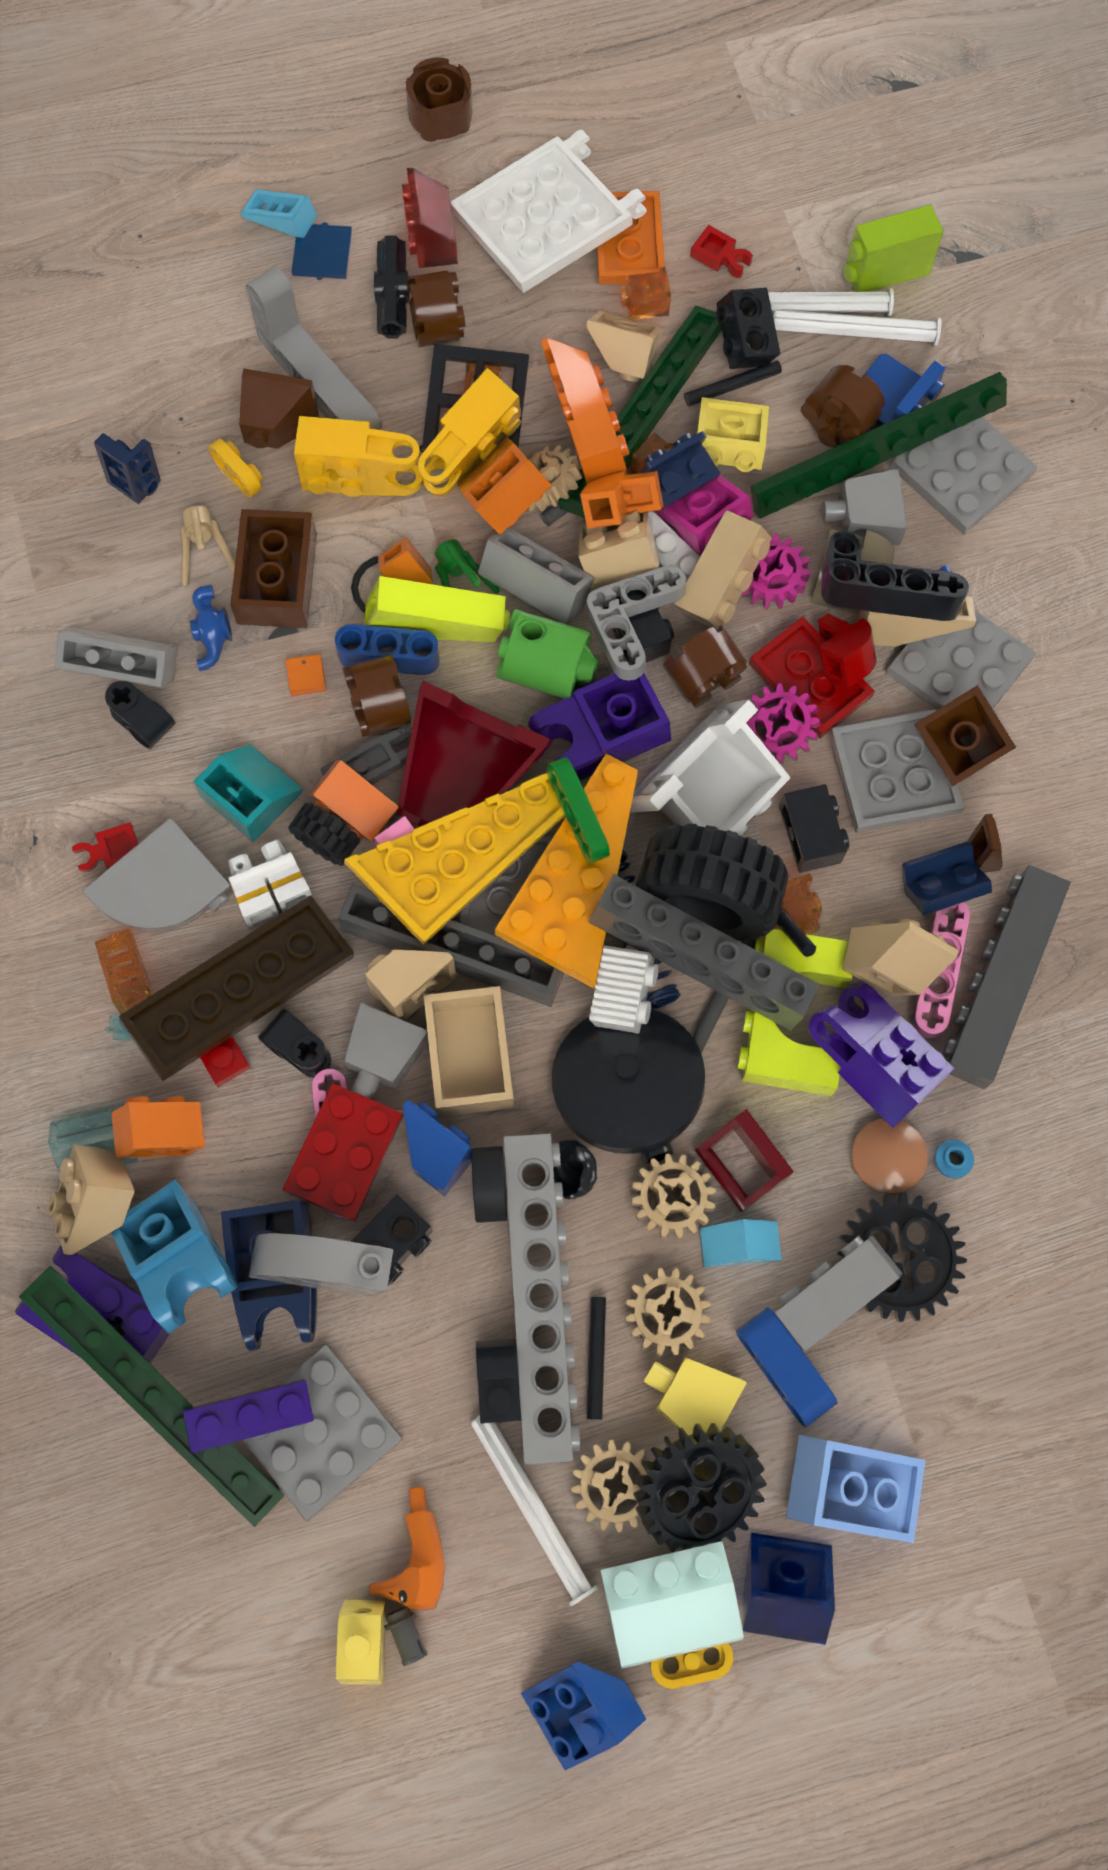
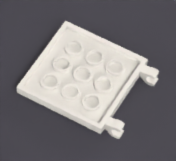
(545, 211)

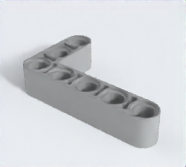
(298, 354)

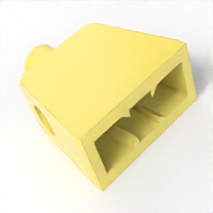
(694, 1394)
(361, 1642)

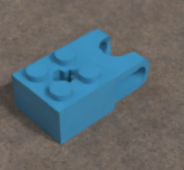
(171, 1254)

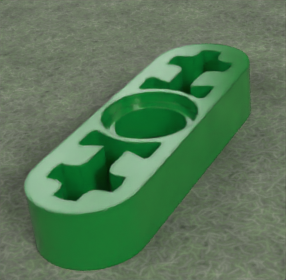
(578, 810)

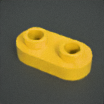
(229, 460)
(693, 1668)

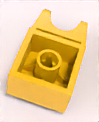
(470, 432)
(352, 458)

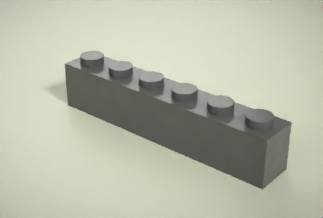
(474, 951)
(1006, 976)

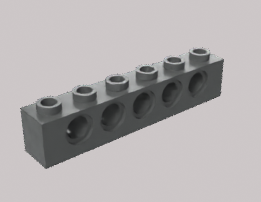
(703, 953)

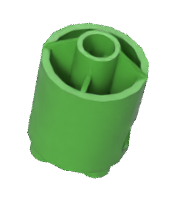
(546, 655)

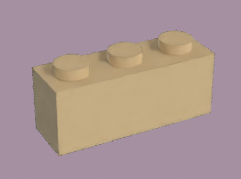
(724, 570)

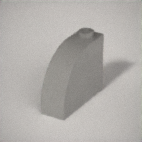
(159, 884)
(321, 1263)

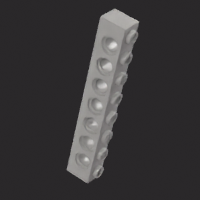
(538, 1444)

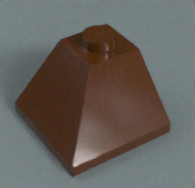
(273, 406)
(964, 736)

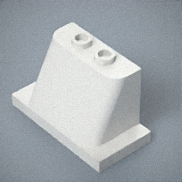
(715, 774)

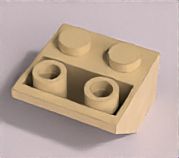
(618, 550)
(897, 956)
(90, 1197)

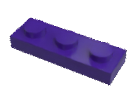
(247, 1415)

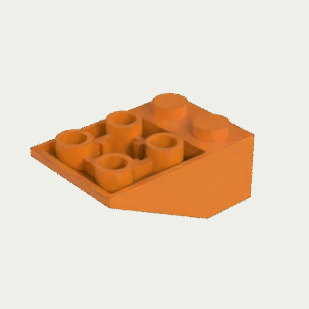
(503, 486)

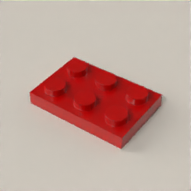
(797, 661)
(343, 1152)

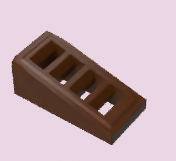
(987, 845)

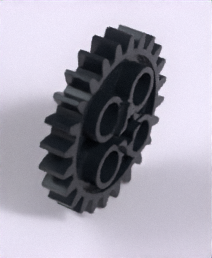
(936, 1248)
(699, 1488)

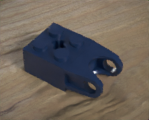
(258, 1297)

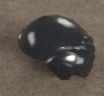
(577, 1169)

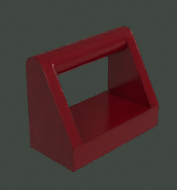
(761, 1149)

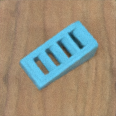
(283, 212)

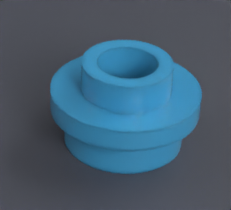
(946, 1167)

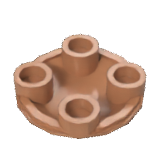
(889, 1157)

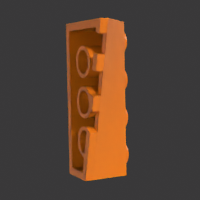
(586, 410)

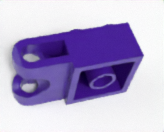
(595, 725)
(879, 1052)
(111, 1299)

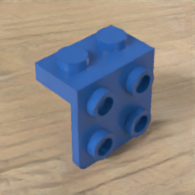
(904, 388)

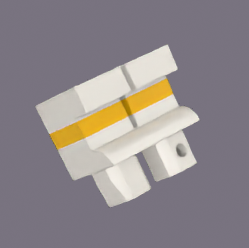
(252, 884)

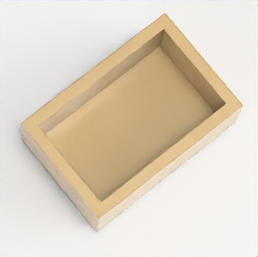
(468, 1051)

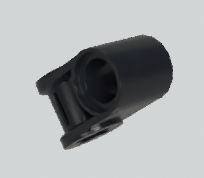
(141, 716)
(293, 1041)

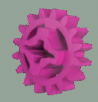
(784, 580)
(785, 708)

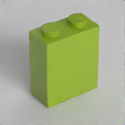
(893, 249)

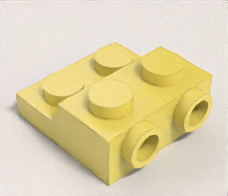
(734, 432)

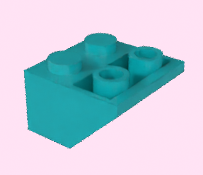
(247, 790)

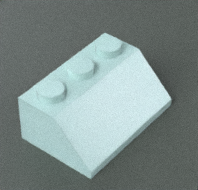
(672, 1604)

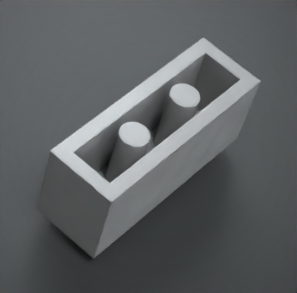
(535, 575)
(115, 656)
(837, 1291)

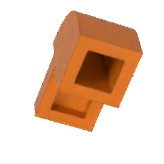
(619, 494)

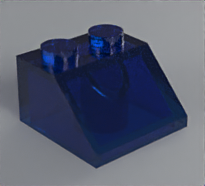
(788, 1589)

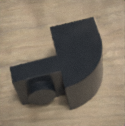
(498, 1381)

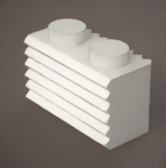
(623, 989)

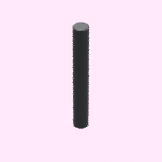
(733, 383)
(795, 934)
(596, 1358)

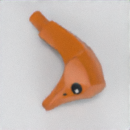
(423, 1579)

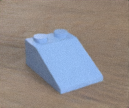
(855, 1489)

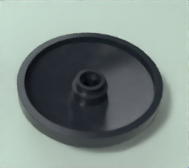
(629, 1087)

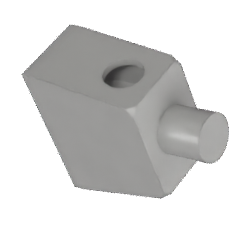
(870, 504)
(382, 1050)

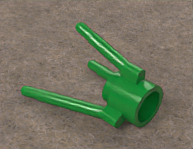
(456, 562)

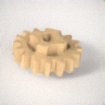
(561, 471)
(687, 1208)
(686, 1315)
(595, 1479)

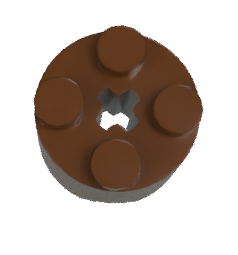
(439, 99)
(434, 308)
(843, 406)
(706, 664)
(377, 695)

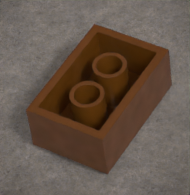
(274, 568)

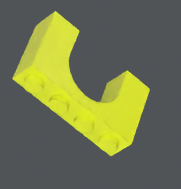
(769, 1054)

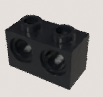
(751, 327)
(380, 1233)

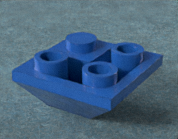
(436, 1152)
(583, 1712)

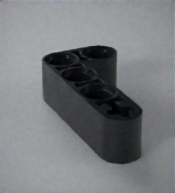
(887, 587)

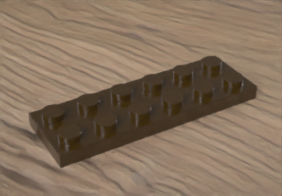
(235, 988)

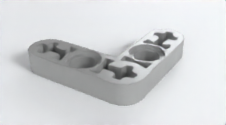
(617, 615)

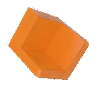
(405, 563)

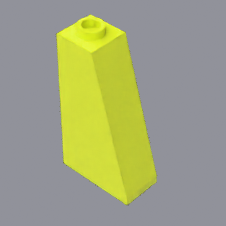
(437, 609)

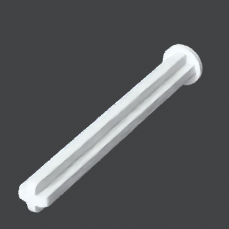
(834, 302)
(858, 325)
(534, 1511)

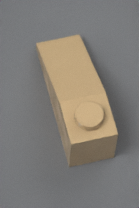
(900, 630)

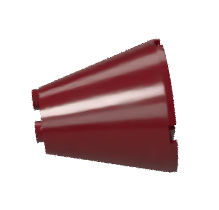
(461, 757)

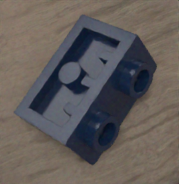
(682, 468)
(128, 470)
(944, 879)

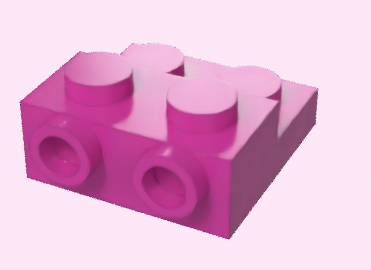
(701, 511)

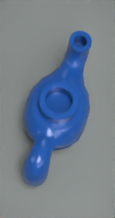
(209, 626)

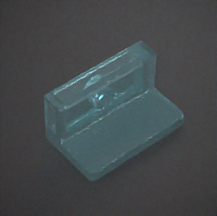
(86, 1129)

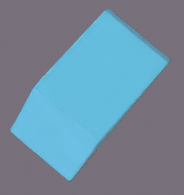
(740, 1243)

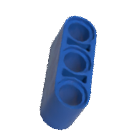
(374, 638)
(786, 1367)

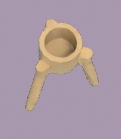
(199, 528)

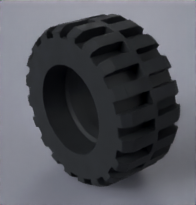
(716, 878)

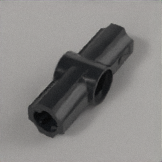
(391, 287)

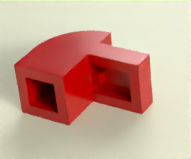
(848, 649)

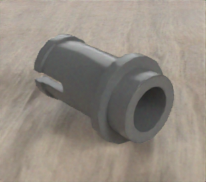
(405, 1635)

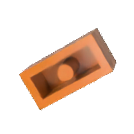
(353, 800)
(157, 1128)

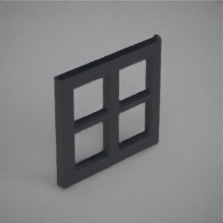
(477, 356)

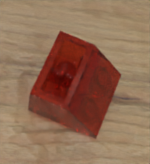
(429, 220)

